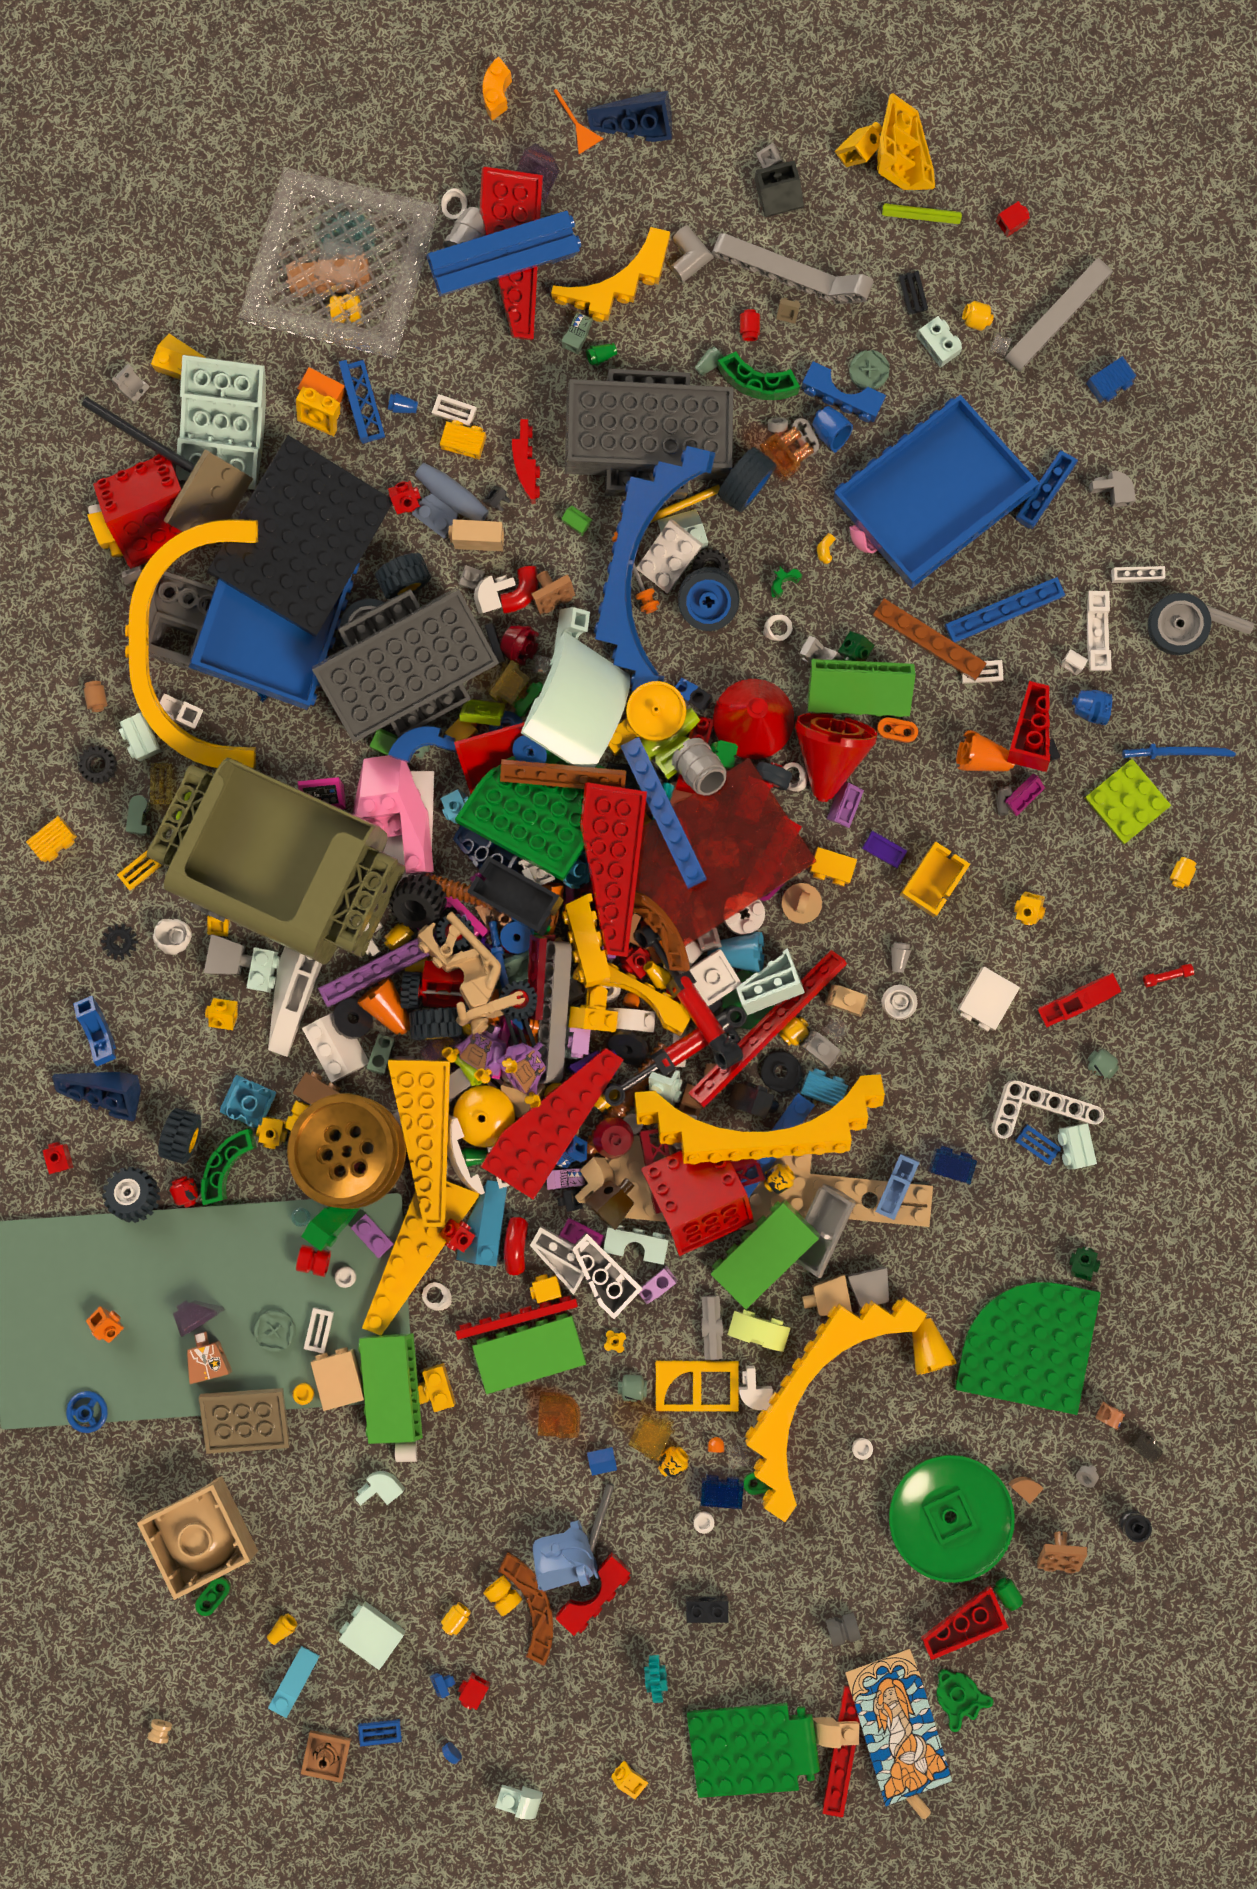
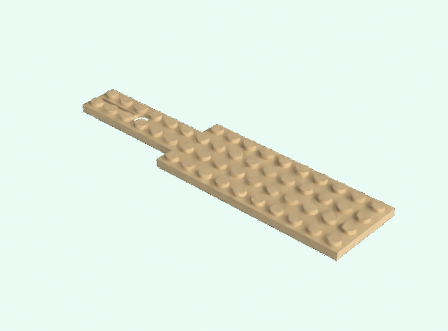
(798, 1196)

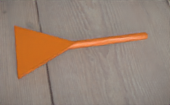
(585, 137)

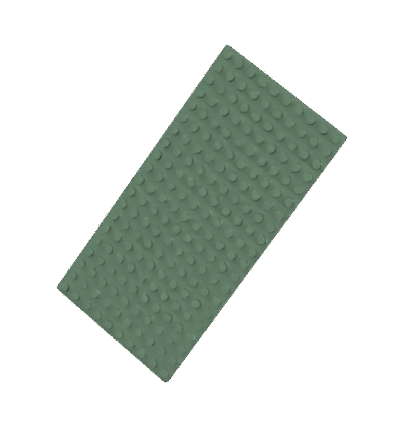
(219, 1255)

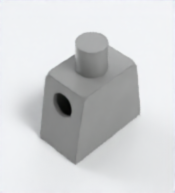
(226, 957)
(821, 1049)
(870, 1286)

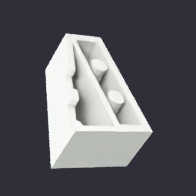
(559, 1257)

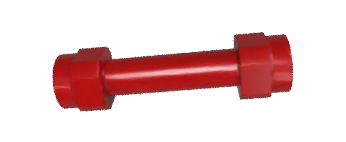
(1184, 971)

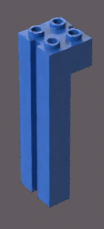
(504, 253)

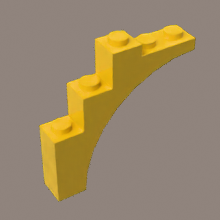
(623, 286)

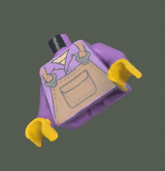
(480, 1052)
(524, 1069)

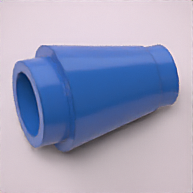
(402, 404)

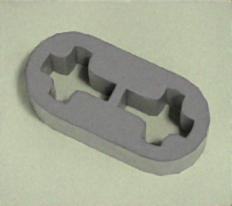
(809, 434)

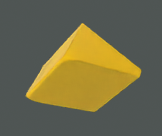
(217, 927)

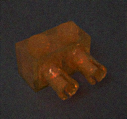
(786, 461)

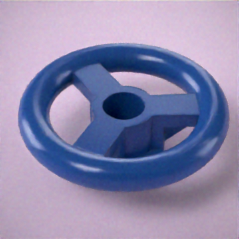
(94, 1426)

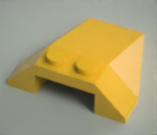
(903, 148)

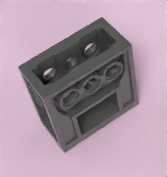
(177, 614)

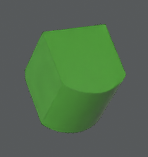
(383, 741)

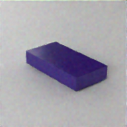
(884, 849)

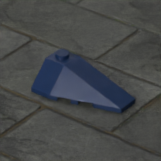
(640, 115)
(479, 848)
(111, 1090)

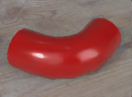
(522, 595)
(515, 1246)

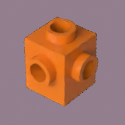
(105, 1324)

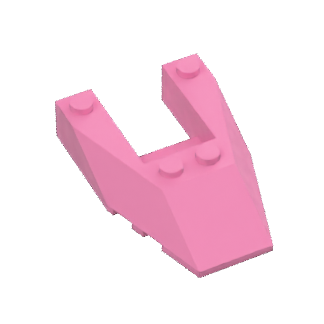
(392, 802)

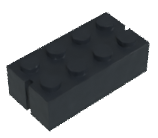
(515, 896)

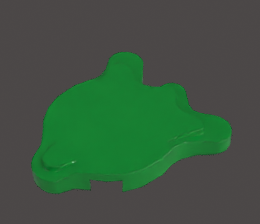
(960, 1697)

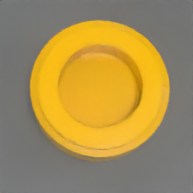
(303, 1393)

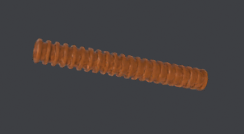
(460, 890)
(620, 1110)

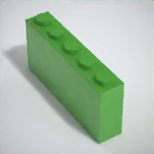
(861, 687)
(764, 1253)
(529, 1353)
(390, 1388)

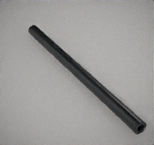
(138, 435)

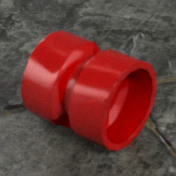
(313, 1260)

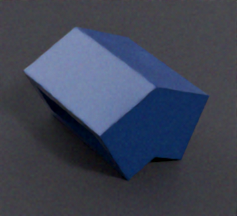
(602, 1461)

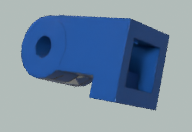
(574, 1152)

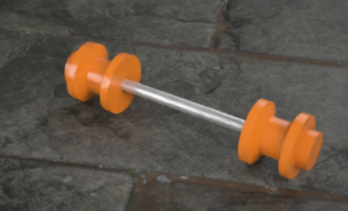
(649, 604)

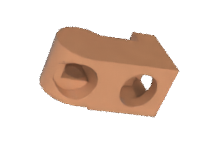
(1110, 1415)

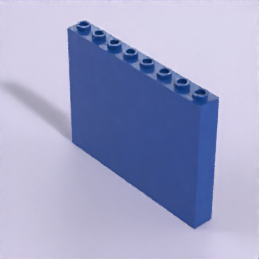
(935, 490)
(261, 649)

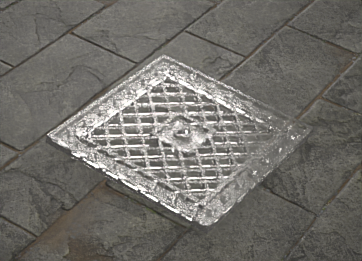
(330, 330)

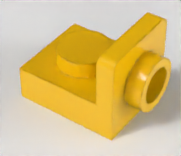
(628, 1780)

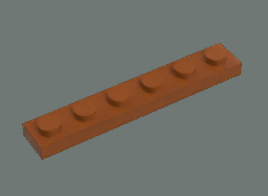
(929, 639)
(559, 775)

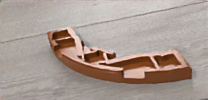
(662, 924)
(538, 1604)

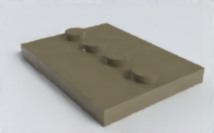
(208, 494)
(244, 1420)

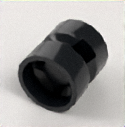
(1135, 1526)

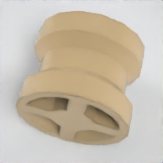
(159, 1731)

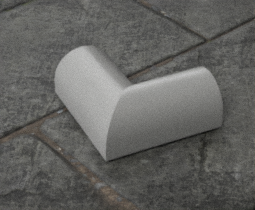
(695, 254)

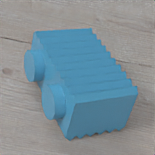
(823, 1088)

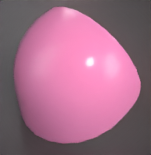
(860, 540)

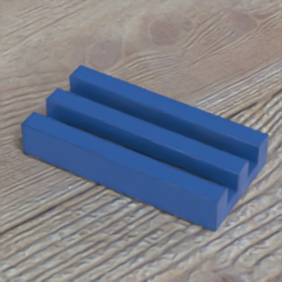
(1052, 1154)
(397, 1730)

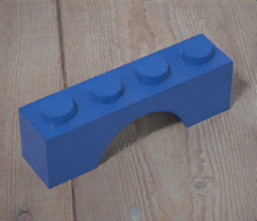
(819, 383)

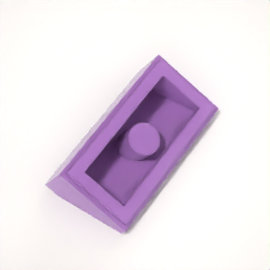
(845, 805)

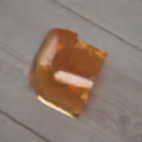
(558, 1415)

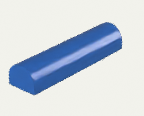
(1047, 489)

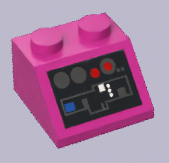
(329, 790)

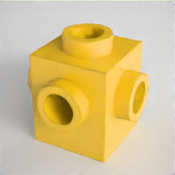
(1030, 908)
(222, 1014)
(277, 1127)

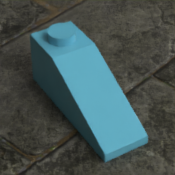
(293, 1682)

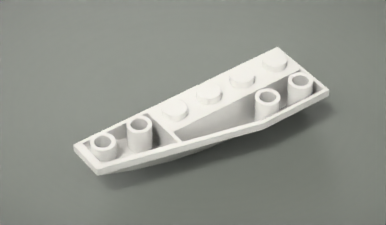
(293, 988)

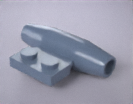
(446, 501)

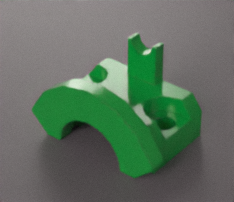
(782, 576)

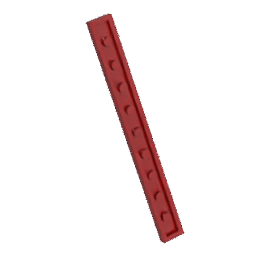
(769, 1027)

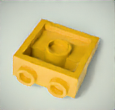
(317, 410)

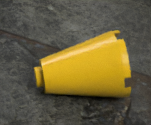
(930, 1349)

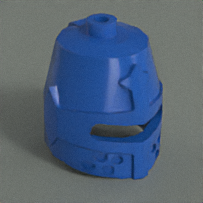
(829, 424)
(1093, 706)

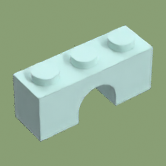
(572, 621)
(654, 1245)

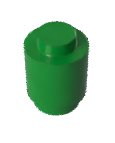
(1008, 1594)

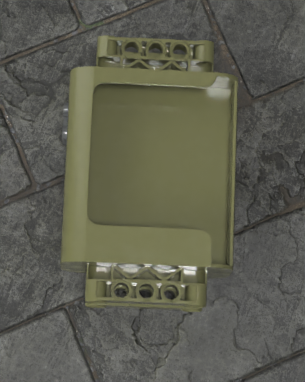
(276, 861)

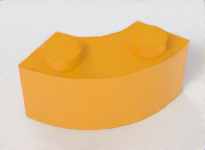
(494, 86)

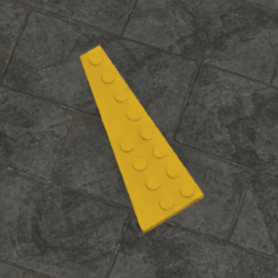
(423, 1109)
(412, 1256)

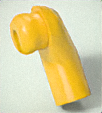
(823, 549)

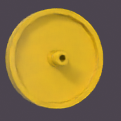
(656, 711)

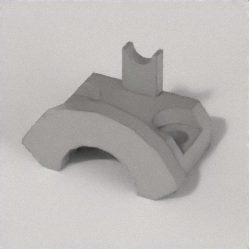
(130, 384)

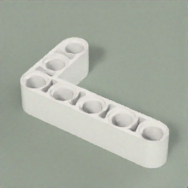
(1043, 1103)

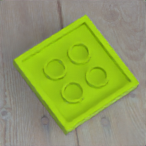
(1127, 801)

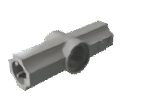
(712, 1327)

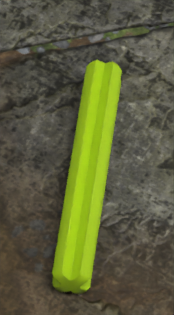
(921, 213)

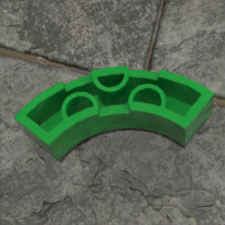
(756, 384)
(220, 1163)
(327, 1225)

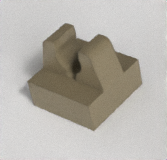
(788, 310)

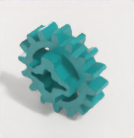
(656, 1678)

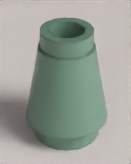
(708, 361)

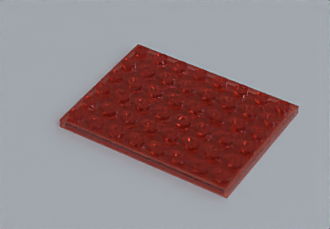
(741, 845)

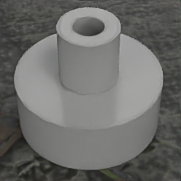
(778, 425)
(1087, 1476)

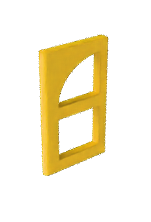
(669, 1370)

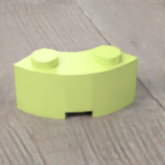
(753, 1329)

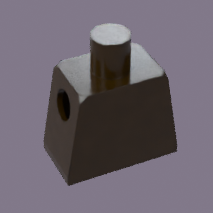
(612, 1202)

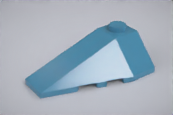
(486, 1225)

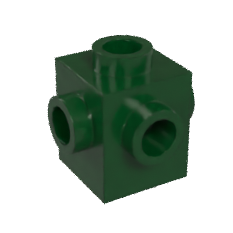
(855, 647)
(1084, 1270)

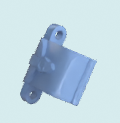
(564, 1559)

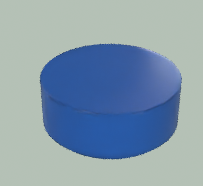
(451, 1753)

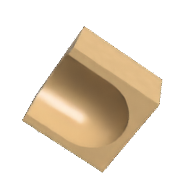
(198, 1538)

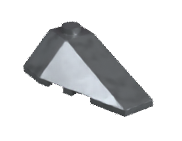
(607, 1280)

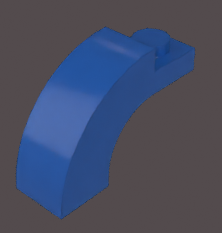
(419, 737)
(96, 1030)

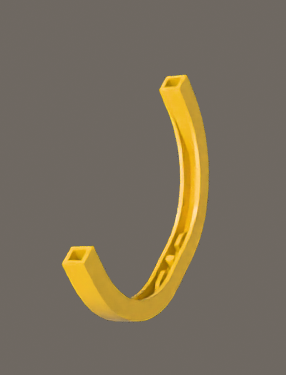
(138, 633)

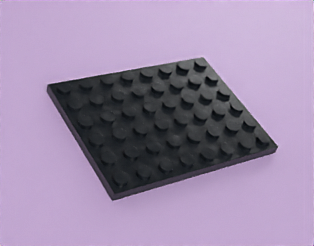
(309, 536)

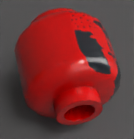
(184, 1191)

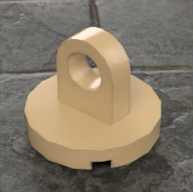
(801, 903)

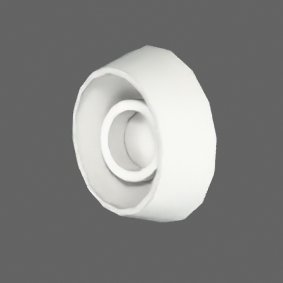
(905, 1002)

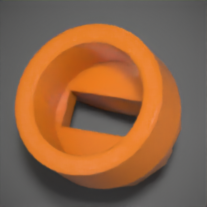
(631, 1000)
(716, 1445)

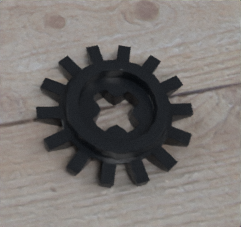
(112, 936)

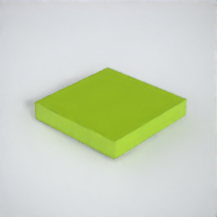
(482, 712)

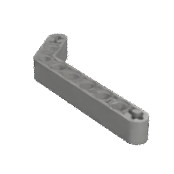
(793, 273)

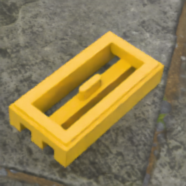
(126, 881)

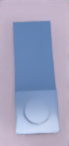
(897, 1186)

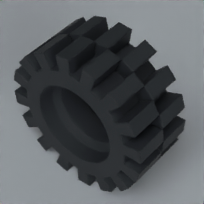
(714, 556)
(85, 762)

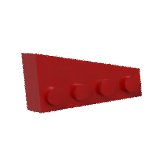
(1031, 735)
(966, 1625)

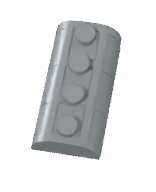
(828, 1217)

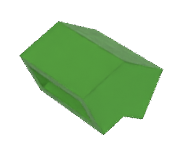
(576, 520)

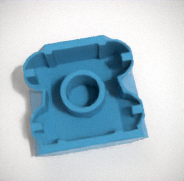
(247, 1101)

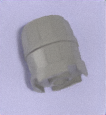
(466, 228)
(699, 766)

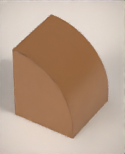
(689, 1105)
(1026, 1488)

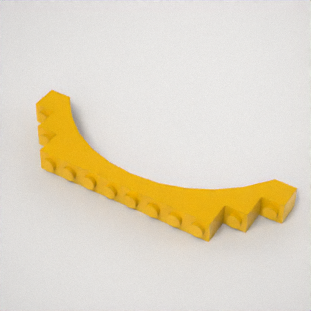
(713, 1144)
(836, 1335)

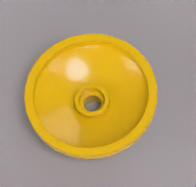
(484, 1101)

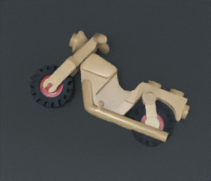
(480, 974)

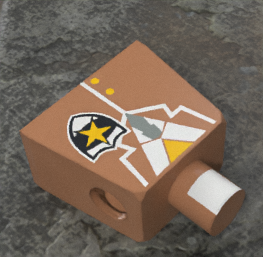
(206, 1360)

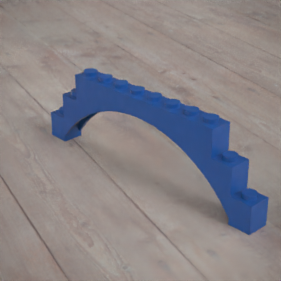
(641, 504)

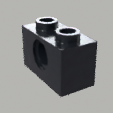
(707, 1609)

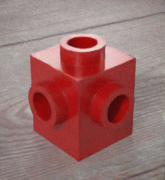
(404, 497)
(635, 961)
(457, 1235)

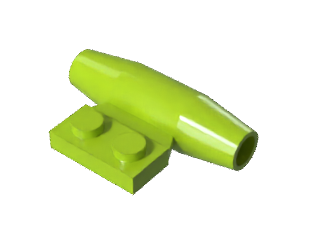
(664, 750)

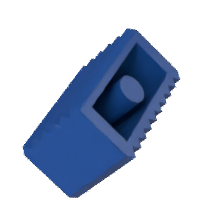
(1111, 379)

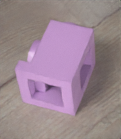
(579, 1042)

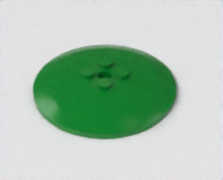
(956, 1548)

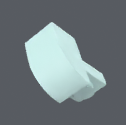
(384, 1484)
(521, 1803)

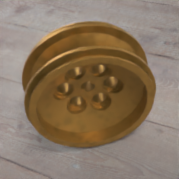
(314, 1137)

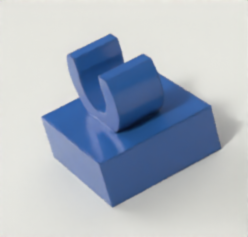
(441, 1684)

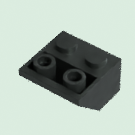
(779, 188)

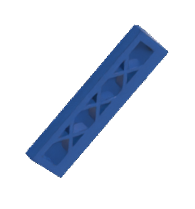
(353, 398)

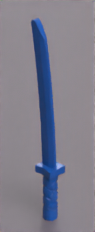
(1154, 751)
(497, 952)

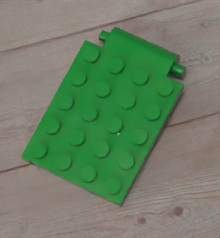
(751, 1749)

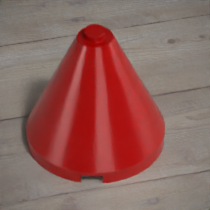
(754, 718)
(832, 750)

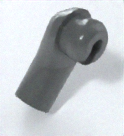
(1003, 792)

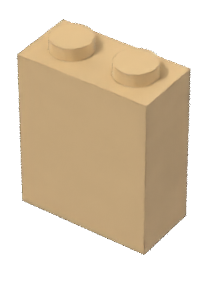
(477, 535)
(337, 1378)

